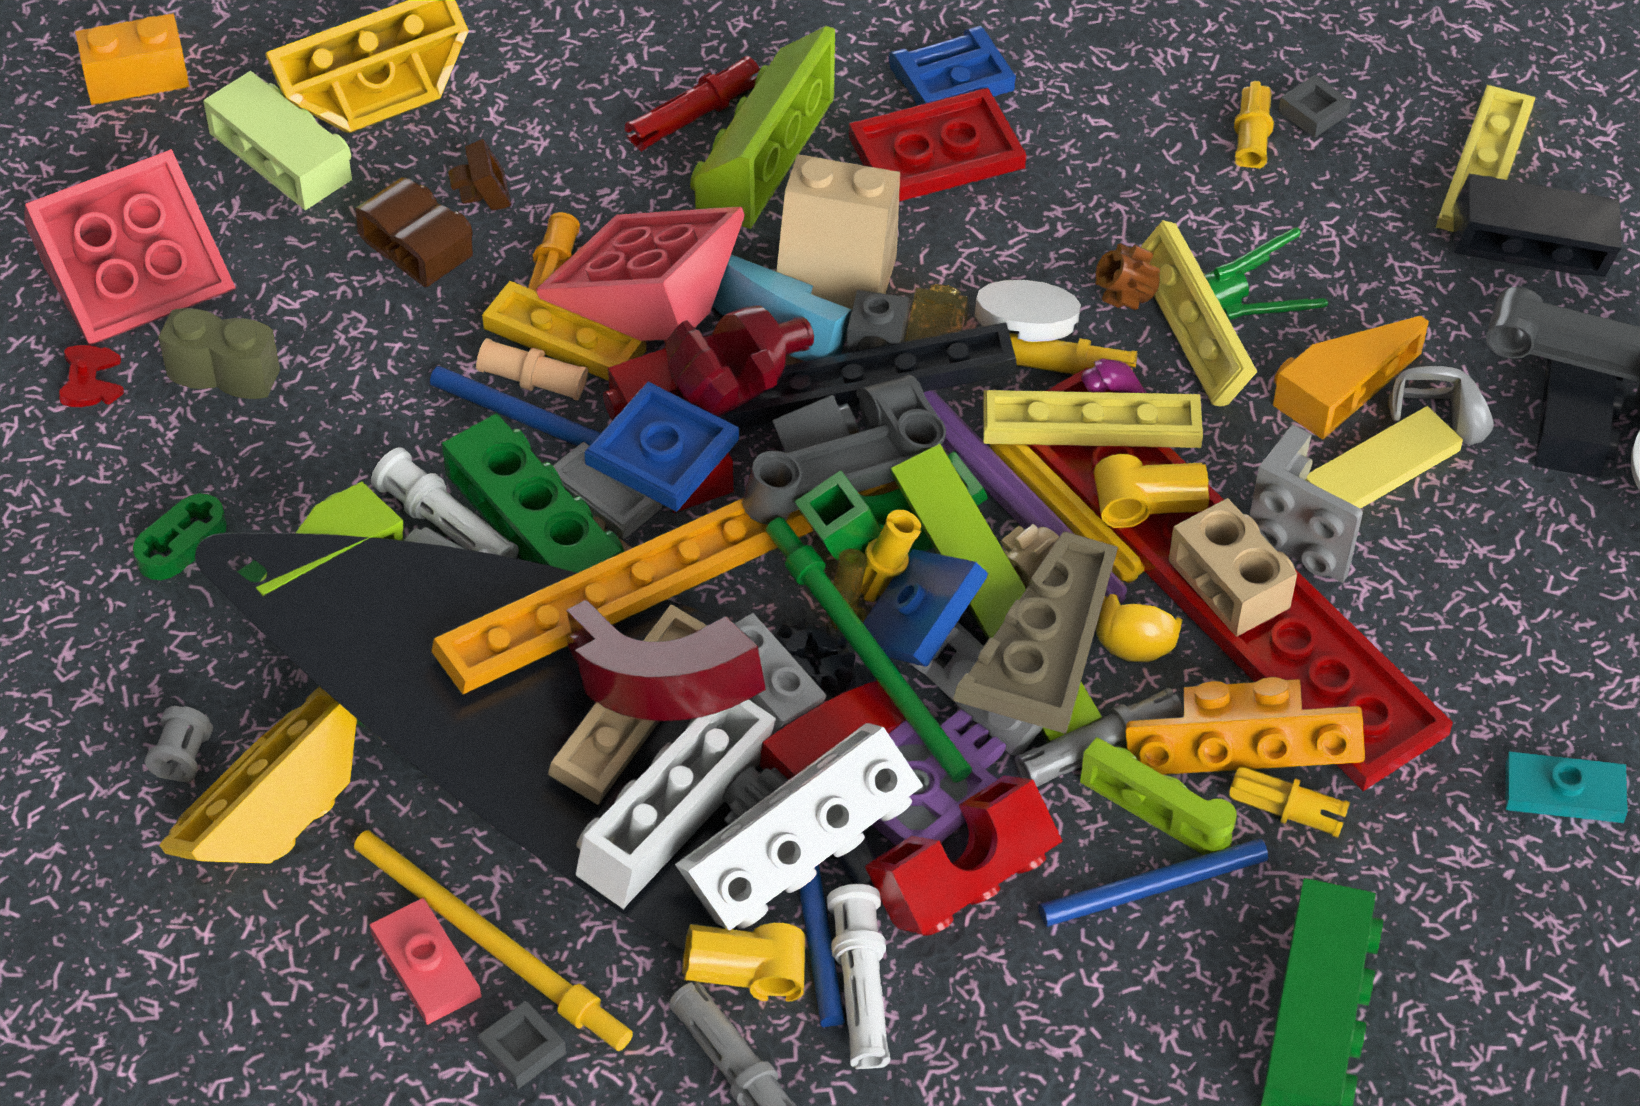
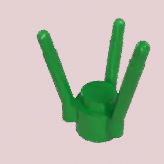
(1231, 284)

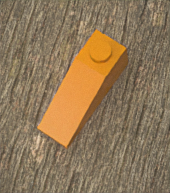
(1344, 373)

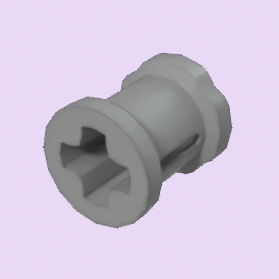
(179, 744)

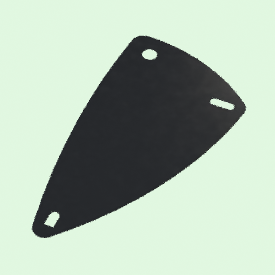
(367, 640)

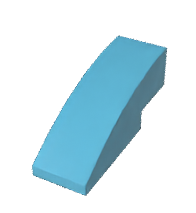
(785, 299)

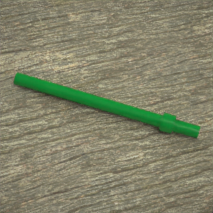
(808, 570)

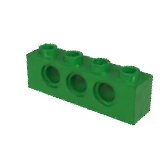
(525, 498)

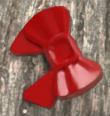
(83, 387)

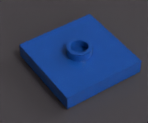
(662, 446)
(923, 605)

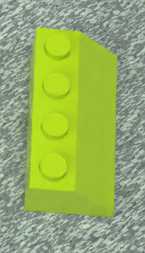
(769, 128)

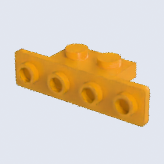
(1249, 728)

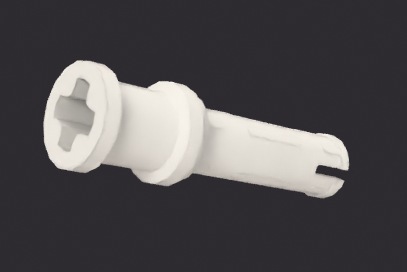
(427, 498)
(859, 950)

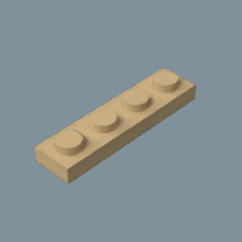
(610, 740)

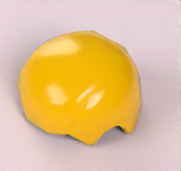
(1136, 630)

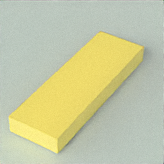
(1388, 459)

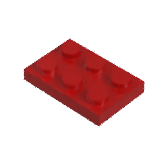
(940, 143)

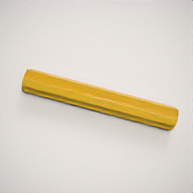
(1068, 505)

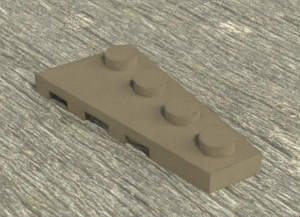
(1044, 643)

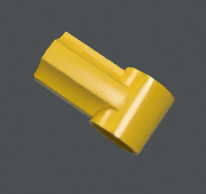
(1134, 491)
(764, 960)

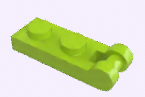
(1158, 798)

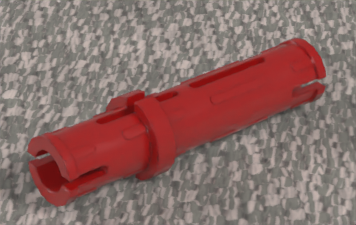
(710, 93)

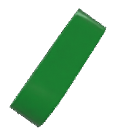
(178, 535)

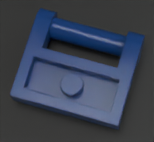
(953, 68)

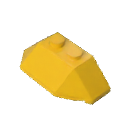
(373, 63)
(271, 788)

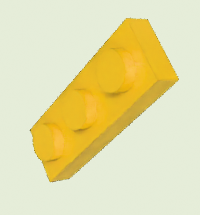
(560, 333)

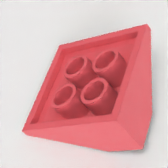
(127, 247)
(648, 271)

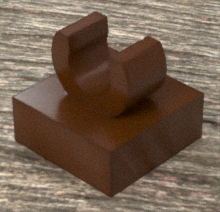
(481, 178)

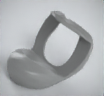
(1468, 407)

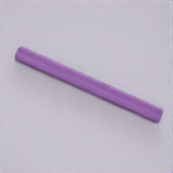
(1001, 480)

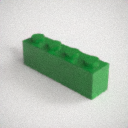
(1321, 997)

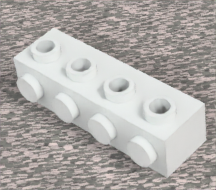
(670, 801)
(799, 827)

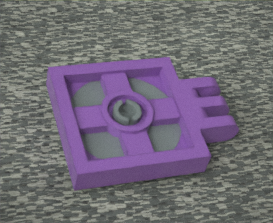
(935, 805)

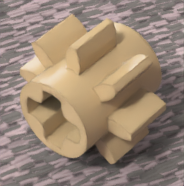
(1028, 549)

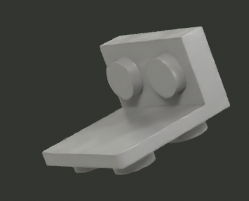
(1301, 516)

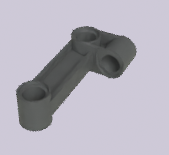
(1527, 326)
(899, 428)

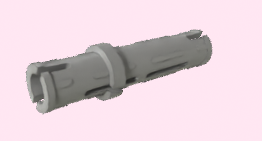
(1067, 751)
(751, 1080)

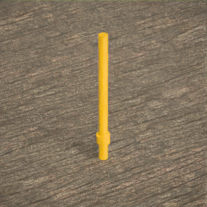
(574, 1002)

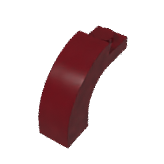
(664, 678)

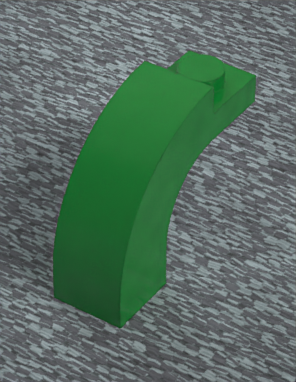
(853, 520)

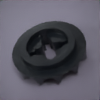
(836, 662)

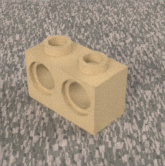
(1233, 566)

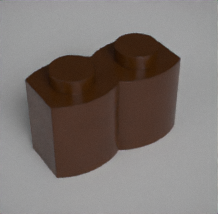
(415, 231)

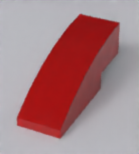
(826, 726)

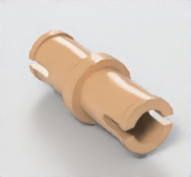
(531, 369)

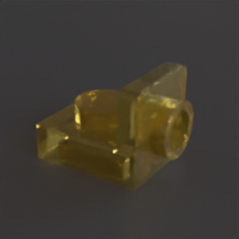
(936, 312)

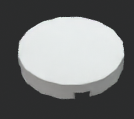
(1030, 307)

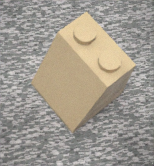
(839, 228)

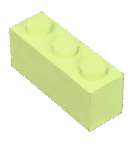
(278, 139)

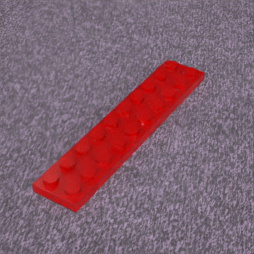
(1302, 643)

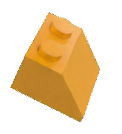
(132, 59)

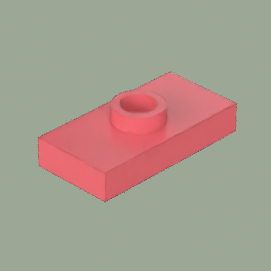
(425, 961)

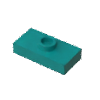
(1566, 787)

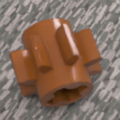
(1127, 276)

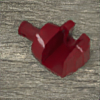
(736, 360)

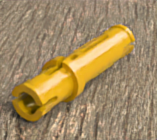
(1066, 356)

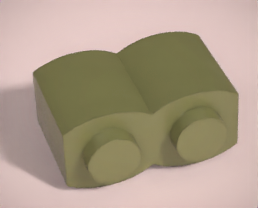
(219, 353)

